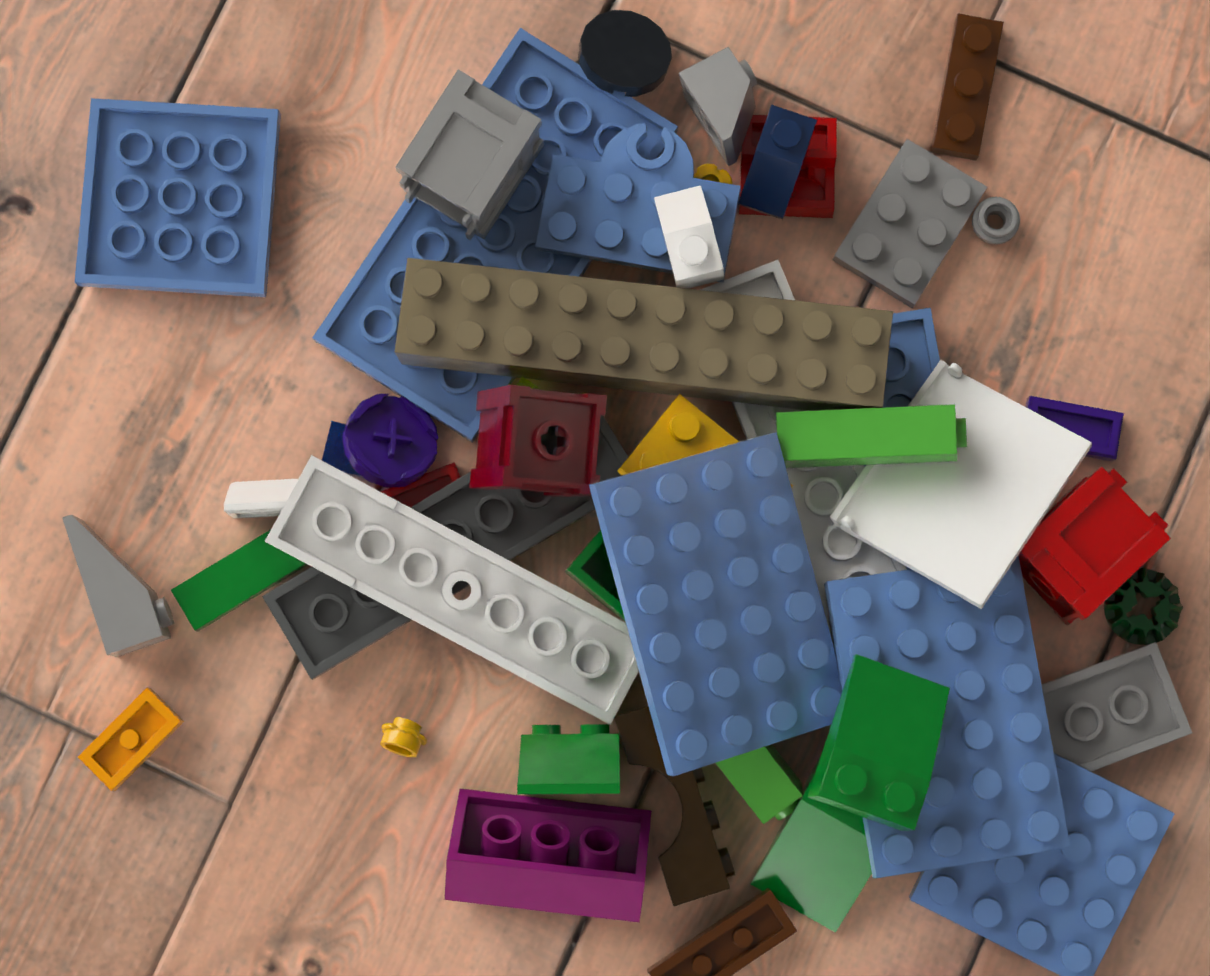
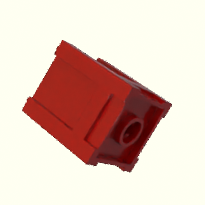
(1089, 545)

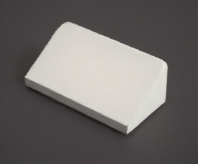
(257, 498)

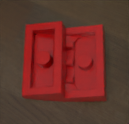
(815, 184)

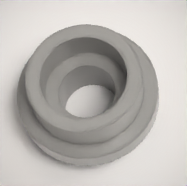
(1002, 208)

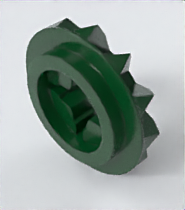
(1137, 628)

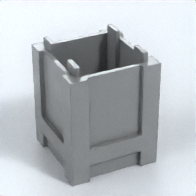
(470, 154)

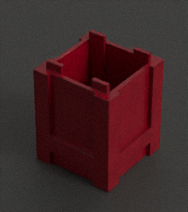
(511, 440)

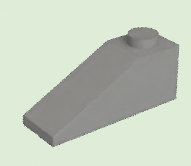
(121, 601)

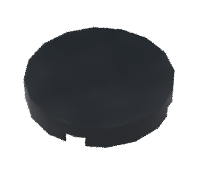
(624, 53)

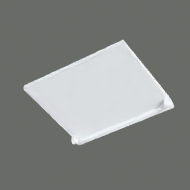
(968, 515)

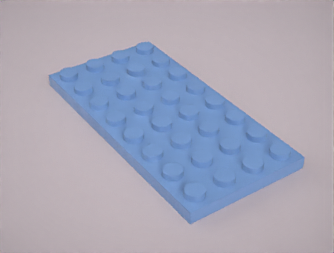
(575, 123)

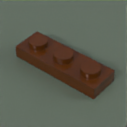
(967, 87)
(730, 941)

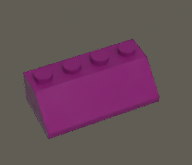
(548, 855)

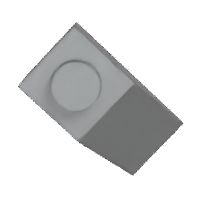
(721, 99)

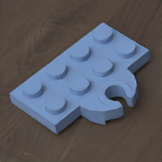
(610, 208)

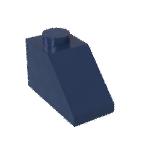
(777, 162)

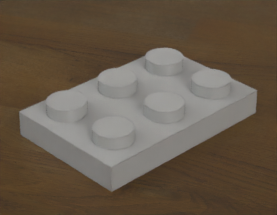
(909, 223)
(1114, 709)

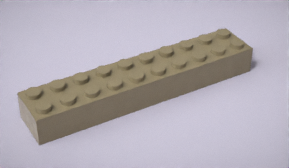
(642, 337)

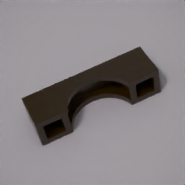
(692, 862)

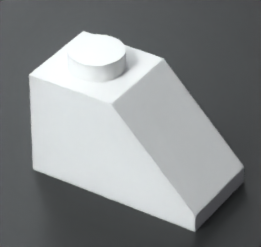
(689, 238)

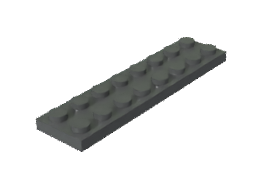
(334, 622)

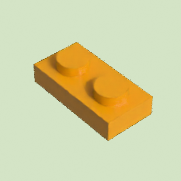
(130, 739)

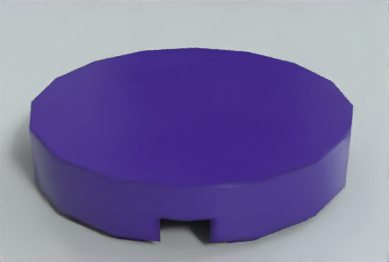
(390, 441)

